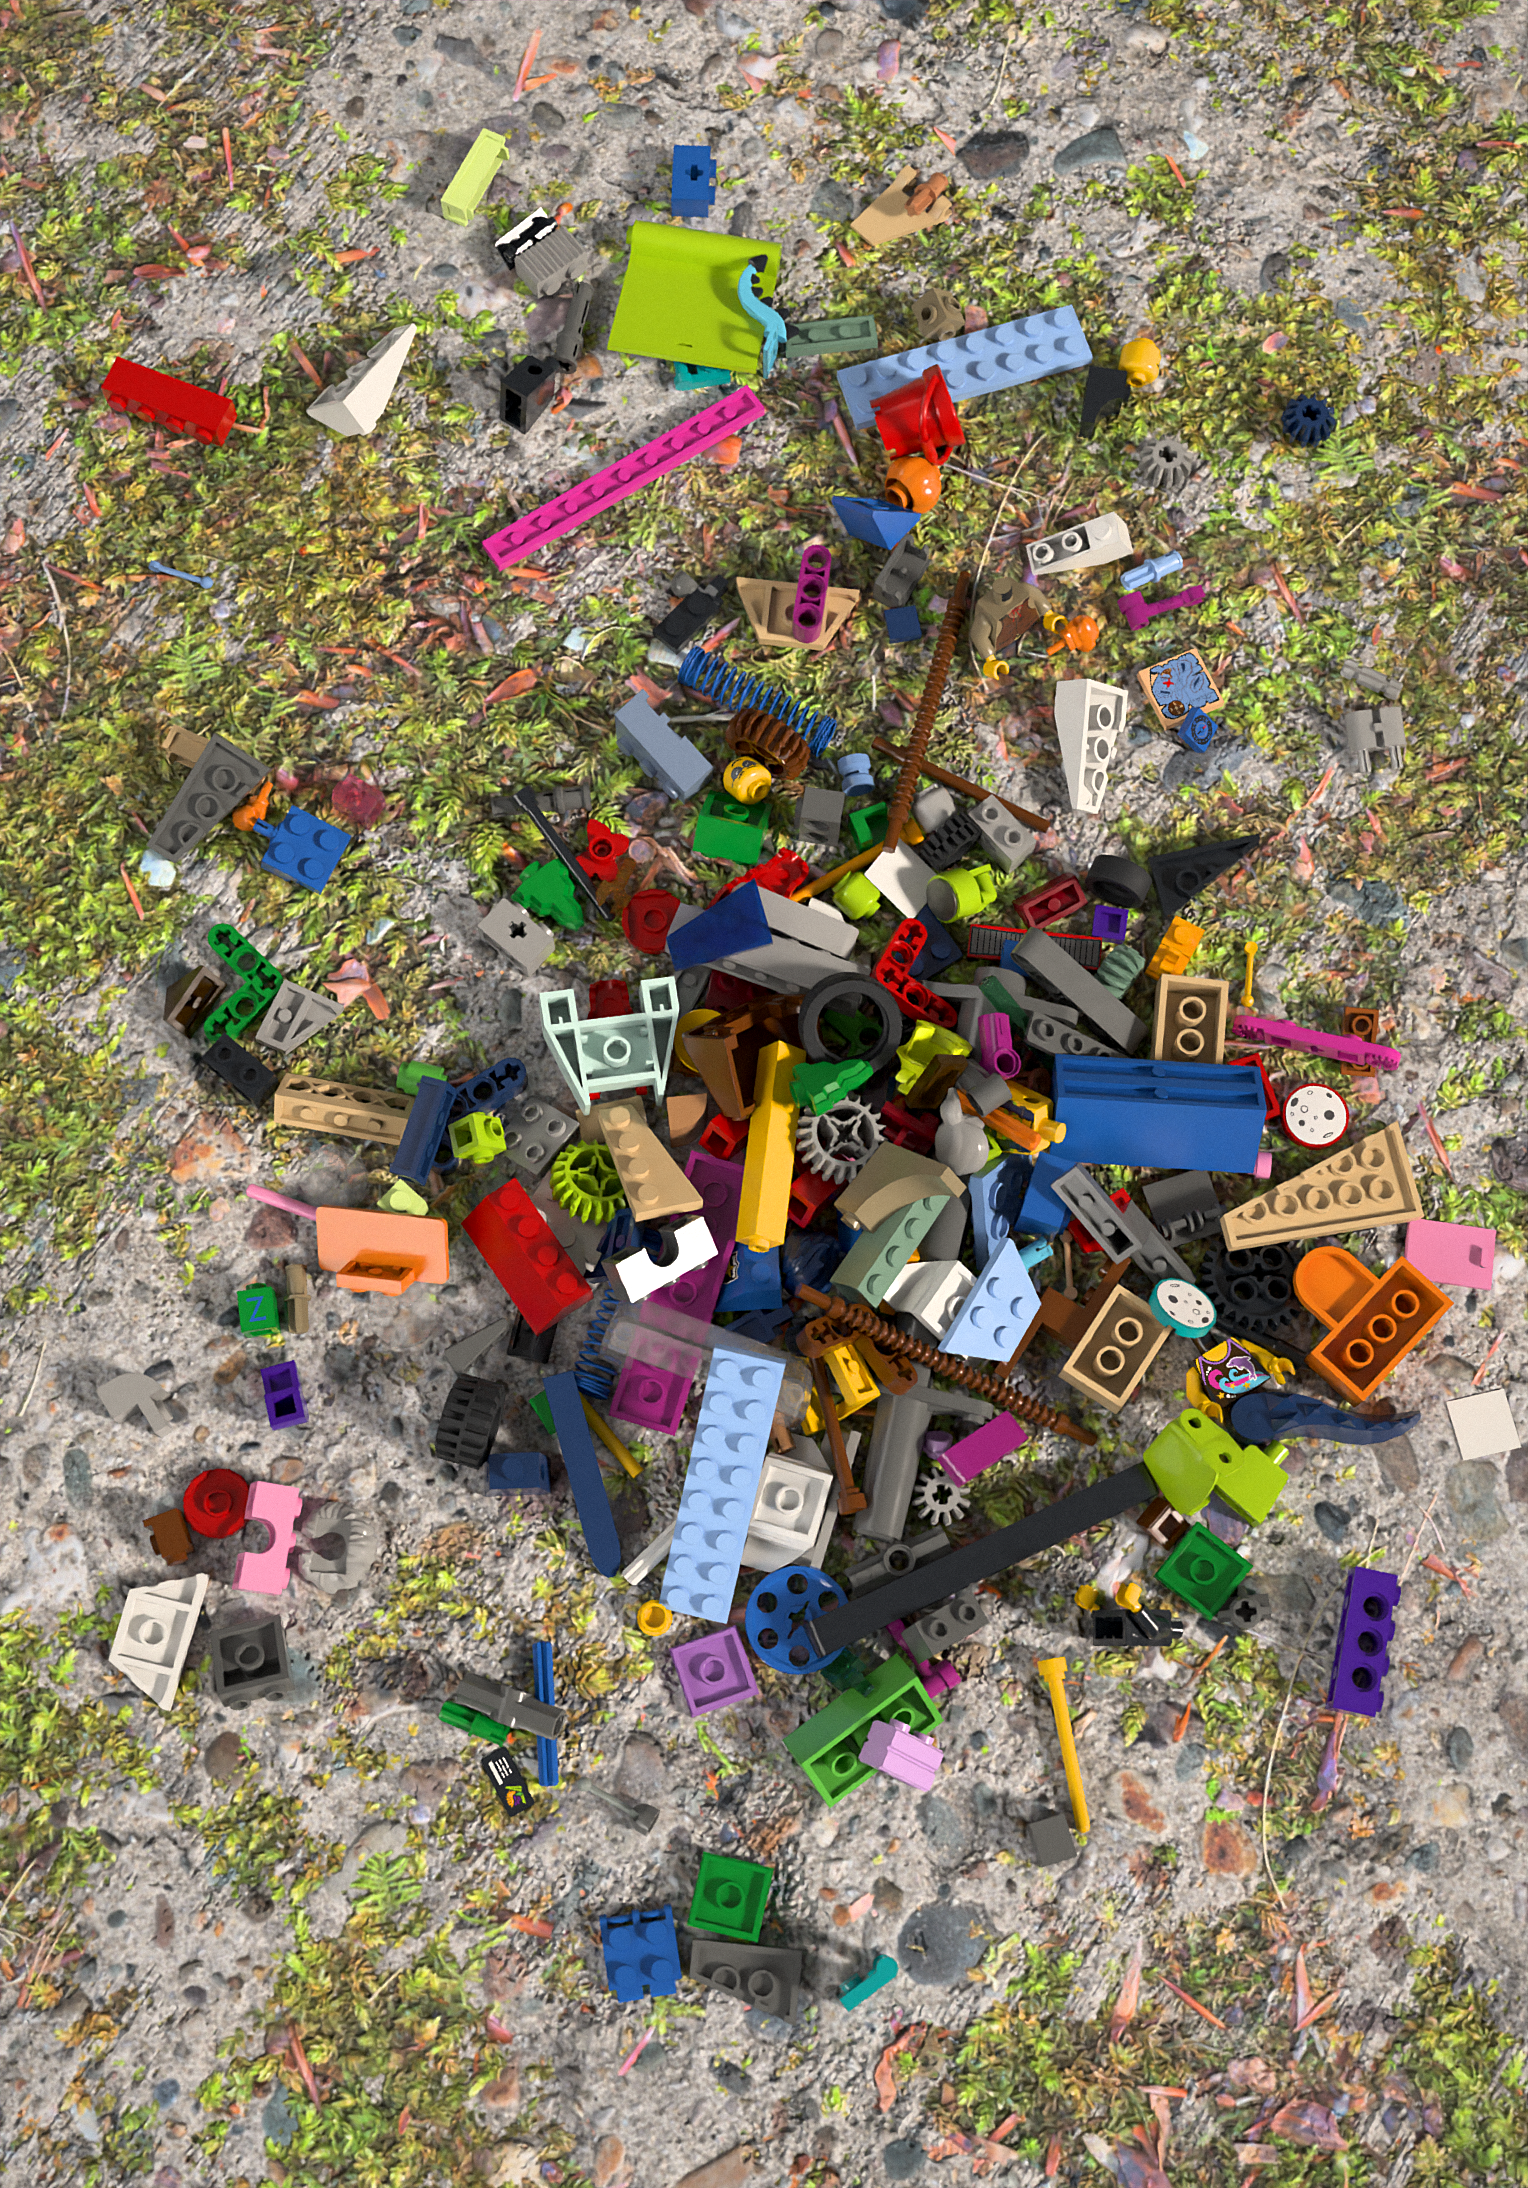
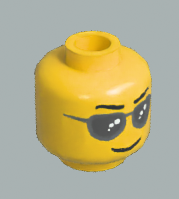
(747, 780)

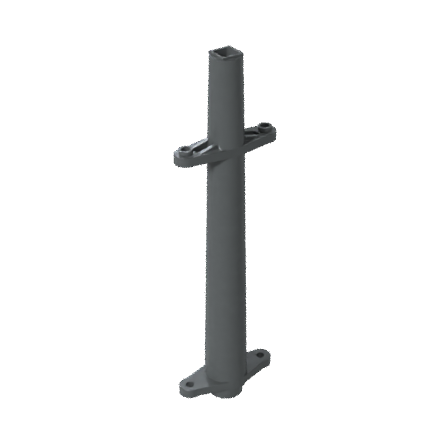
(904, 1419)

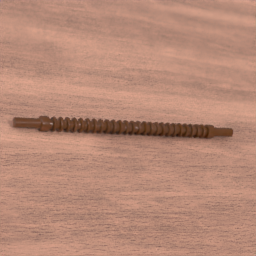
(930, 701)
(835, 1307)

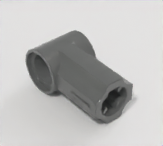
(983, 1090)

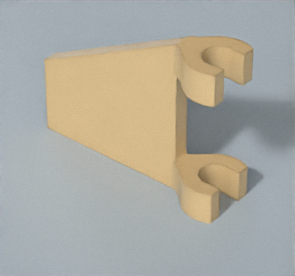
(888, 218)

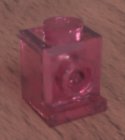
(355, 789)

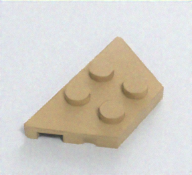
(772, 608)

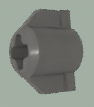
(1244, 1610)

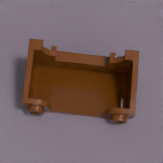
(729, 1046)

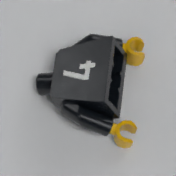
(1128, 1626)

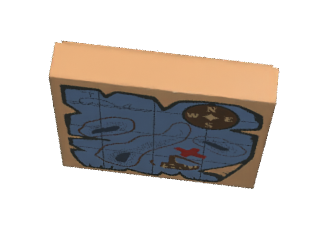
(1178, 686)

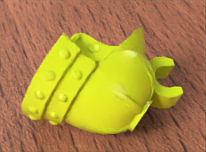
(923, 1045)

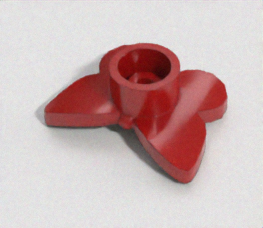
(602, 851)

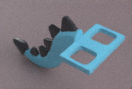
(761, 310)

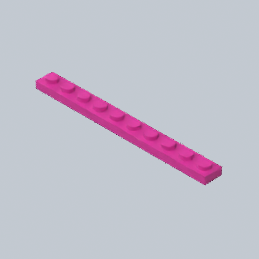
(623, 478)

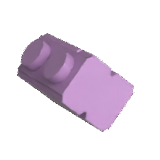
(901, 1754)

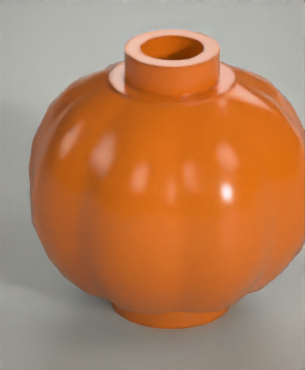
(913, 484)

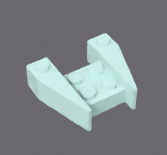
(615, 1049)

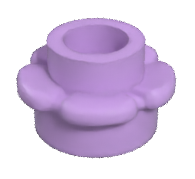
(937, 1443)

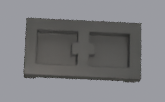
(901, 573)

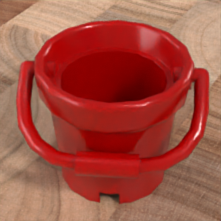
(919, 418)

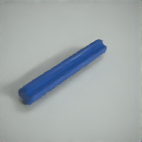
(545, 1692)

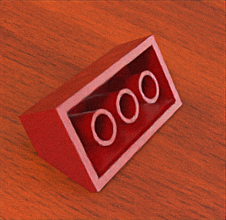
(526, 1257)

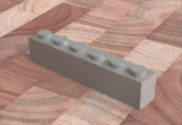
(782, 966)

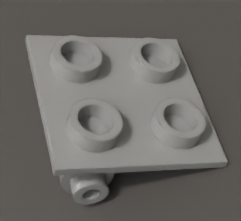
(537, 1136)

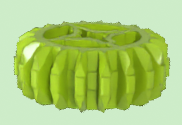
(586, 1181)

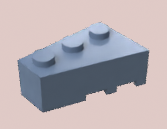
(661, 749)

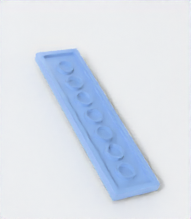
(974, 361)
(721, 1482)

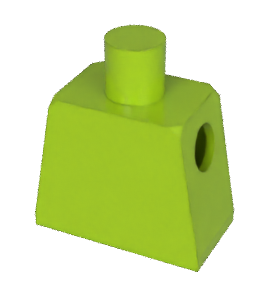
(1256, 1484)

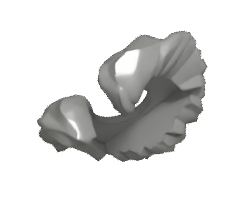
(359, 1551)

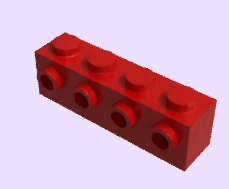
(169, 402)

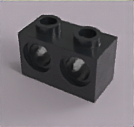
(241, 1071)

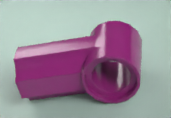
(997, 1045)

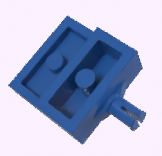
(302, 849)

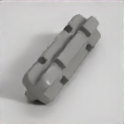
(1371, 679)

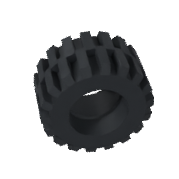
(470, 1421)

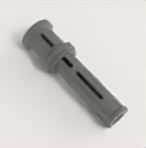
(570, 339)
(555, 800)

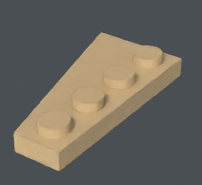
(646, 1170)

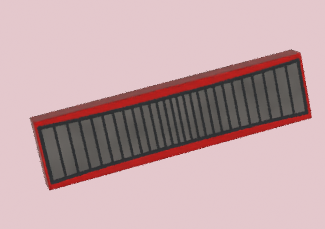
(986, 944)

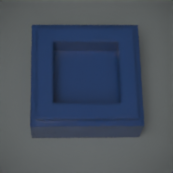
(902, 624)

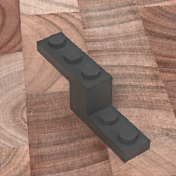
(1120, 1230)

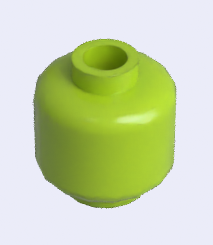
(856, 896)

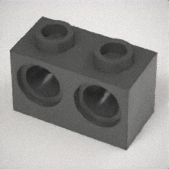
(819, 816)
(944, 1627)

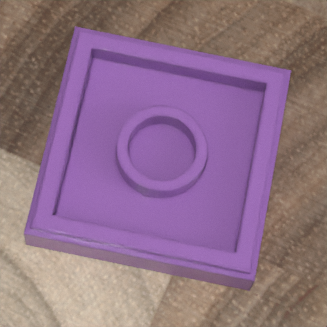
(714, 1671)

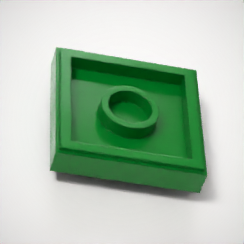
(1203, 1571)
(730, 1896)

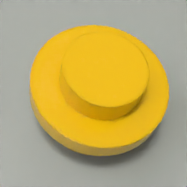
(654, 1618)

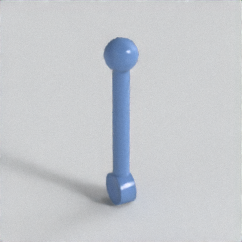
(206, 582)

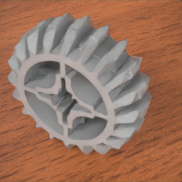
(850, 1147)

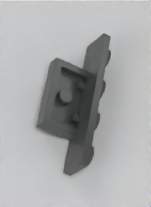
(1057, 1038)

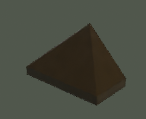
(191, 1000)

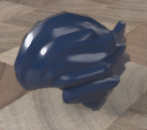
(810, 1259)

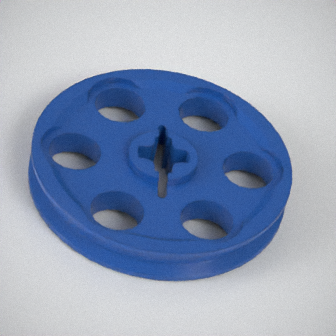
(779, 1622)

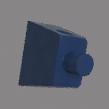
(517, 1474)

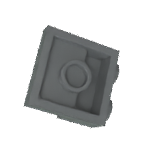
(251, 1662)

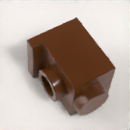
(170, 1536)

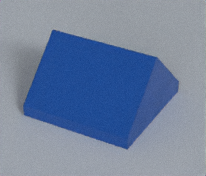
(875, 519)

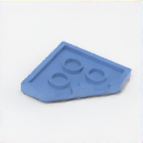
(996, 1201)

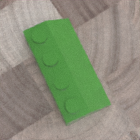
(832, 1740)

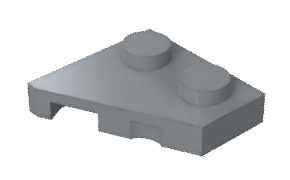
(295, 1017)

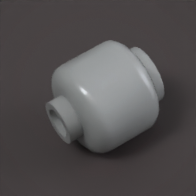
(933, 808)

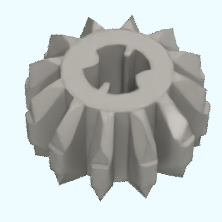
(1165, 461)
(934, 1507)

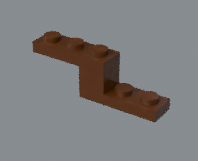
(1064, 1318)

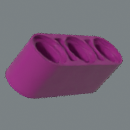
(811, 580)
(982, 1448)

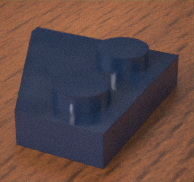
(937, 952)
(620, 1233)

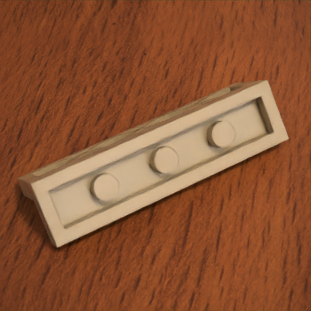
(342, 1112)

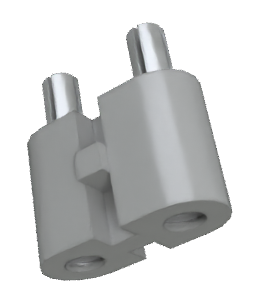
(1373, 732)

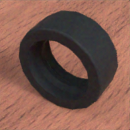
(1118, 881)

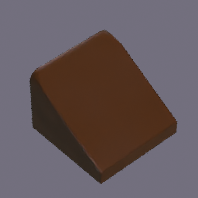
(1162, 1523)

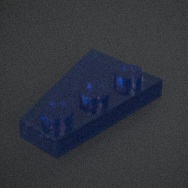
(722, 931)

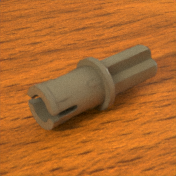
(297, 1298)

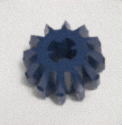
(1308, 420)

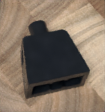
(527, 391)

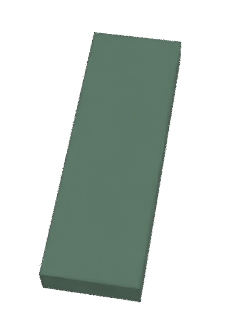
(832, 336)

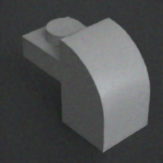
(135, 1393)

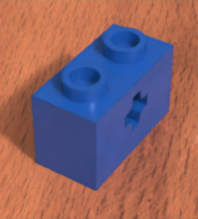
(691, 181)

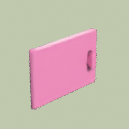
(1451, 1253)

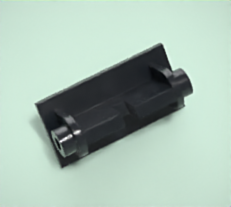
(524, 236)

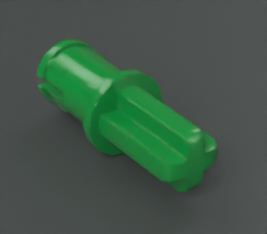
(473, 1722)

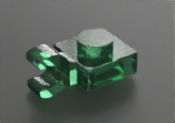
(847, 1672)

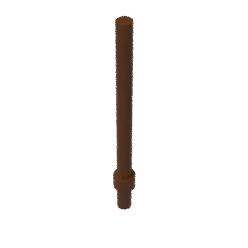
(960, 784)

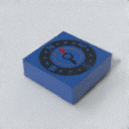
(1197, 730)

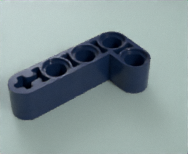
(466, 1099)

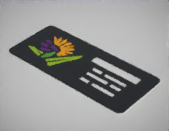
(507, 1781)

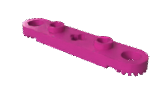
(1344, 1048)

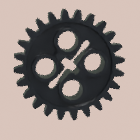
(1260, 1306)

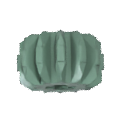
(1120, 970)

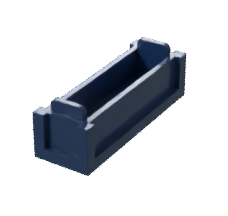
(423, 1130)

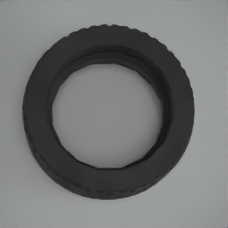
(840, 984)

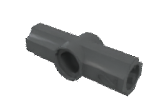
(877, 1571)
(511, 1706)

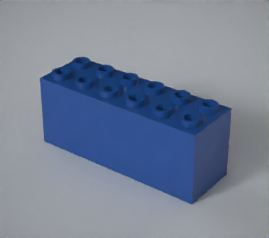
(1157, 1113)

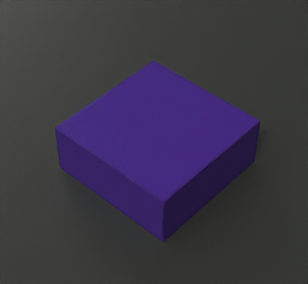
(1109, 924)

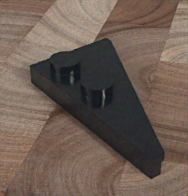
(1187, 872)

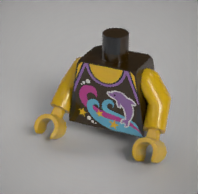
(1229, 1372)

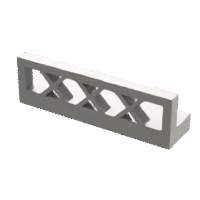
(816, 1554)

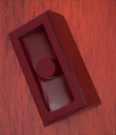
(1050, 901)

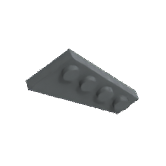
(208, 794)

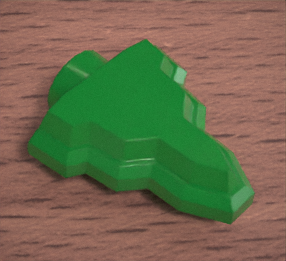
(550, 893)
(826, 1084)

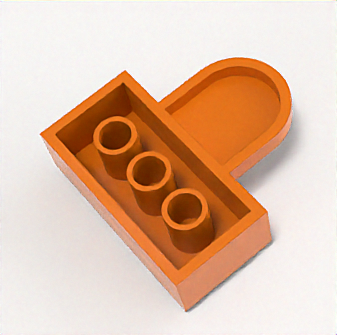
(1368, 1317)

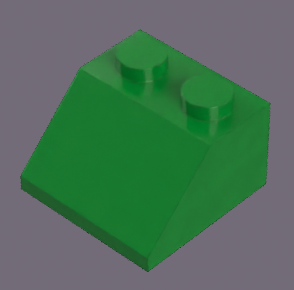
(731, 828)

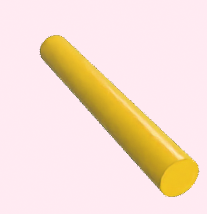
(610, 1439)

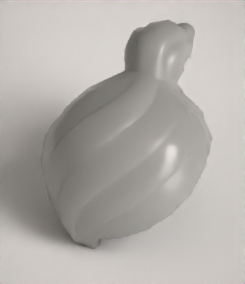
(960, 1138)

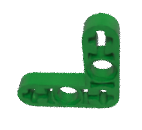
(250, 990)

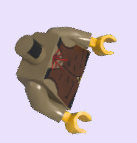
(1005, 616)

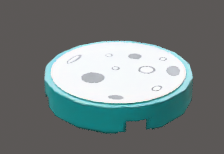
(1182, 1307)

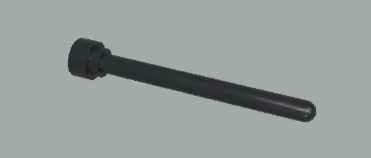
(526, 802)

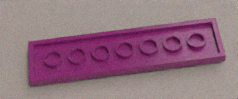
(649, 1393)

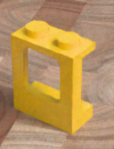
(854, 1382)

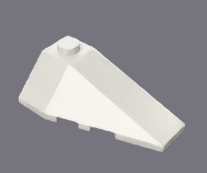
(363, 396)
(1087, 725)

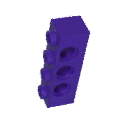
(1342, 1692)

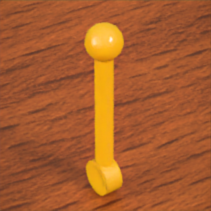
(1250, 950)

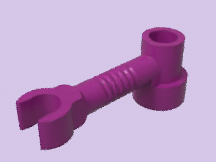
(1138, 611)
(935, 1677)

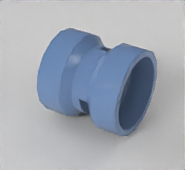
(856, 774)

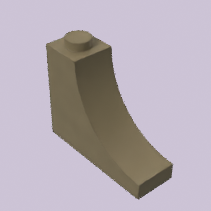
(890, 1182)

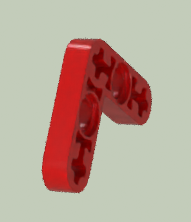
(897, 976)

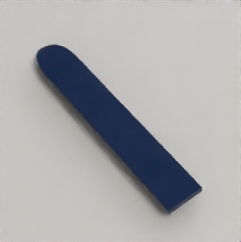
(583, 1472)

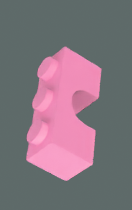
(274, 1508)

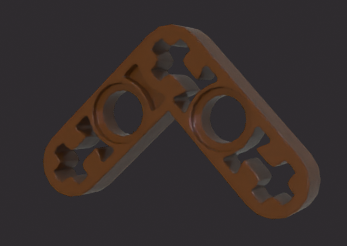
(897, 1376)

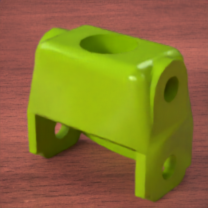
(1188, 1462)

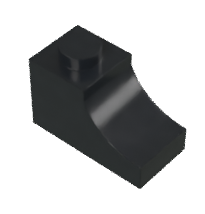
(1103, 396)

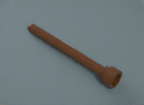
(850, 1498)

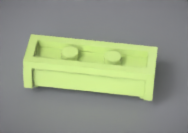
(474, 177)

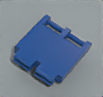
(641, 1954)

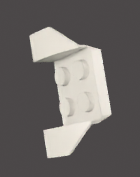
(934, 1296)
(787, 1506)

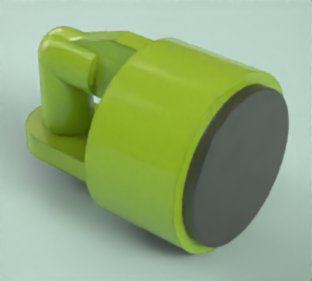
(960, 893)

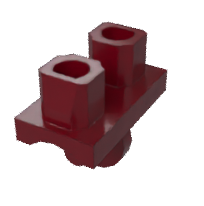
(906, 1129)

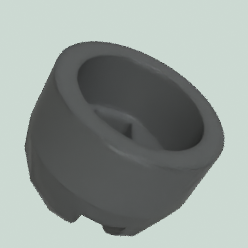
(683, 584)

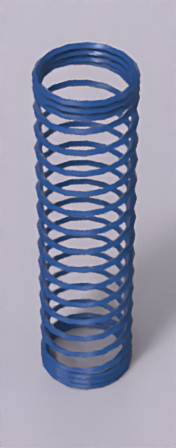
(692, 669)
(652, 1240)

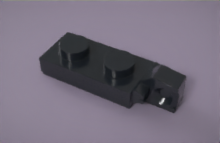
(691, 615)

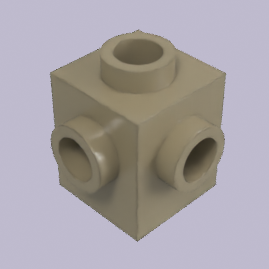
(938, 314)

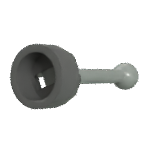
(641, 1816)

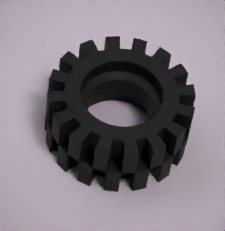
(951, 842)

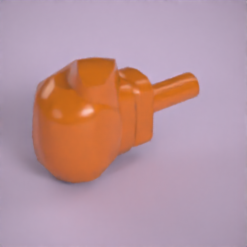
(1078, 634)
(256, 807)

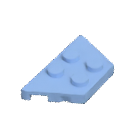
(995, 1309)

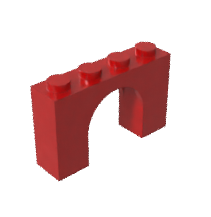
(808, 1193)

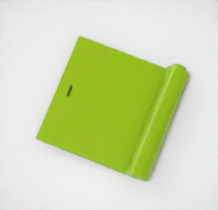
(685, 300)

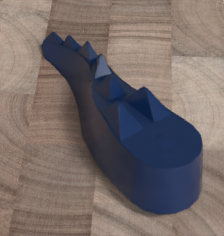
(1283, 1416)

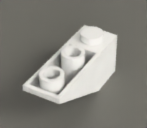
(1081, 546)

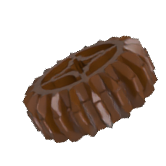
(768, 742)

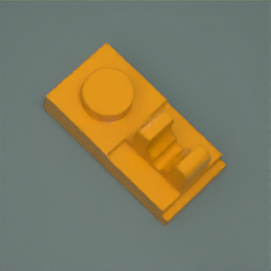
(1175, 949)

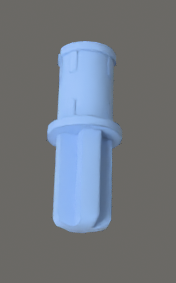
(1152, 570)

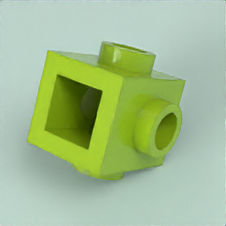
(477, 1137)

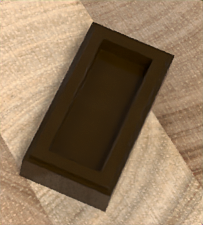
(935, 1081)

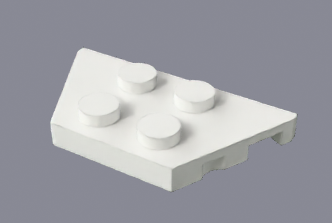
(157, 1635)

